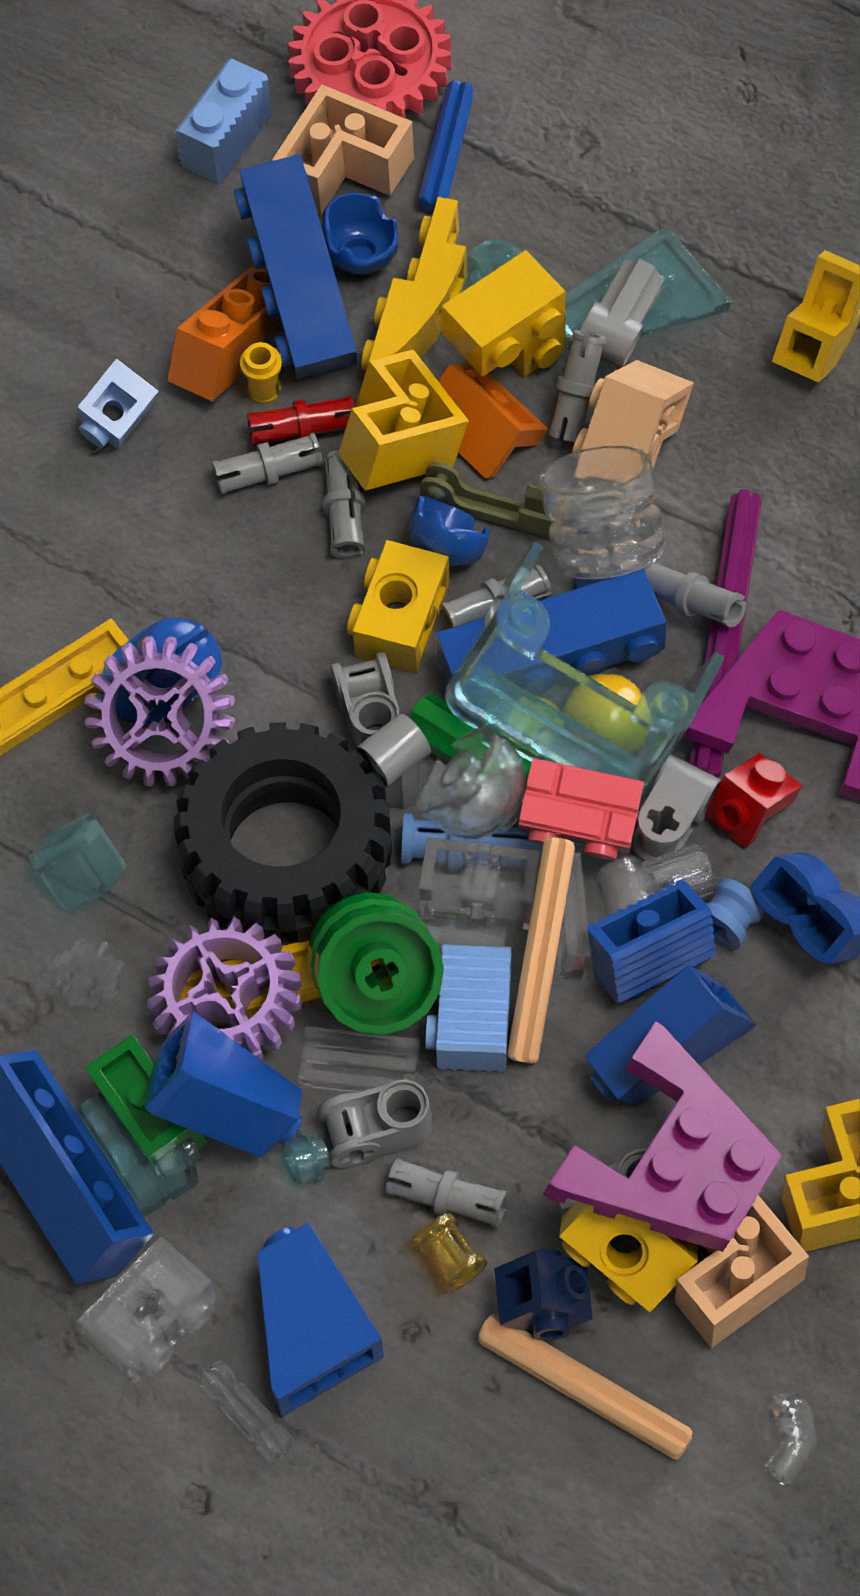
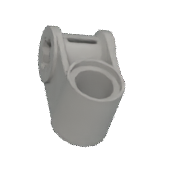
(365, 695)
(674, 807)
(371, 1122)

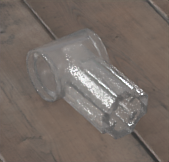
(630, 879)

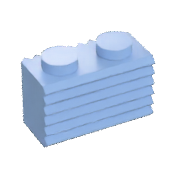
(224, 121)
(472, 1009)

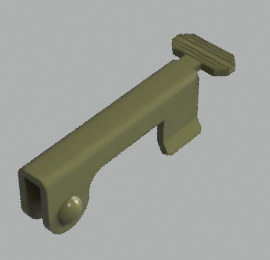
(446, 486)

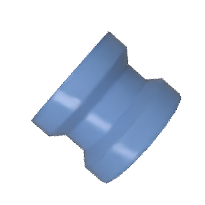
(733, 911)

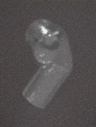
(798, 1436)

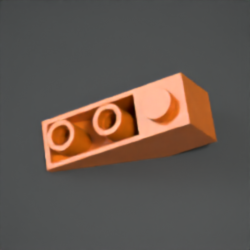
(215, 336)

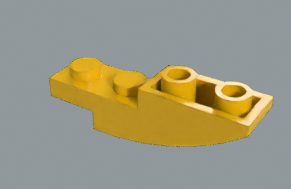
(413, 309)

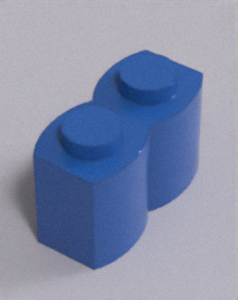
(809, 898)

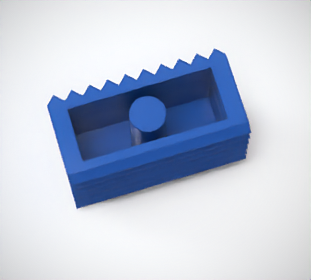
(651, 941)

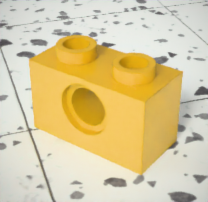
(403, 576)
(633, 1276)

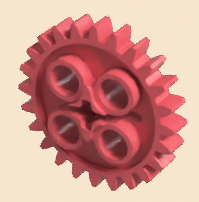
(372, 51)

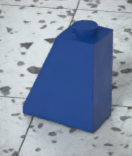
(693, 1010)
(222, 1089)
(311, 1320)

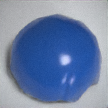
(359, 233)
(446, 531)

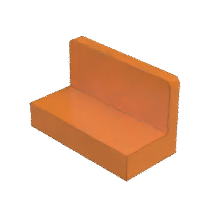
(494, 417)

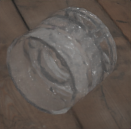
(602, 512)

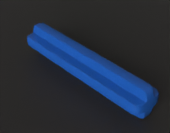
(446, 144)

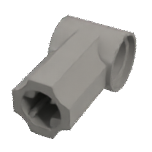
(624, 309)
(396, 758)

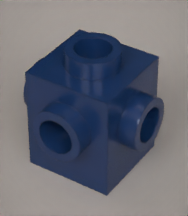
(543, 1294)

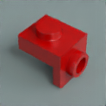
(751, 797)

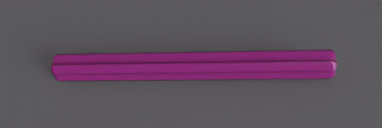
(733, 576)

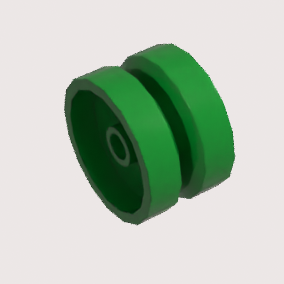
(394, 990)

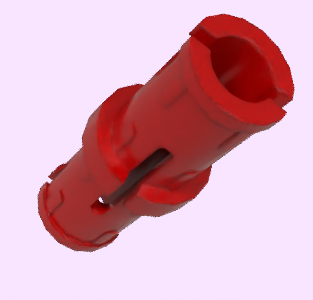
(299, 420)

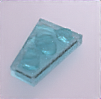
(684, 297)

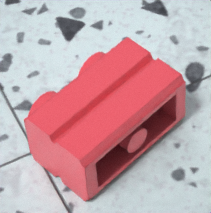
(580, 808)

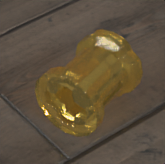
(448, 1253)

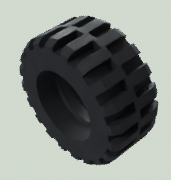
(271, 770)

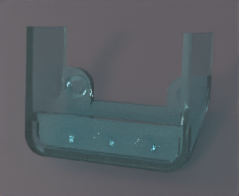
(554, 708)

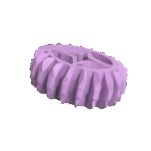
(141, 693)
(244, 981)

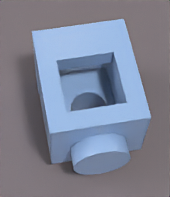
(115, 388)

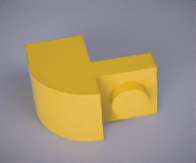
(824, 321)

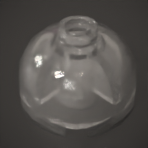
(477, 788)

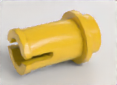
(261, 367)

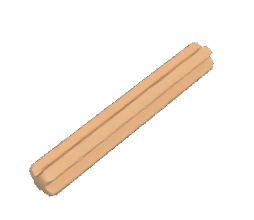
(541, 950)
(586, 1387)

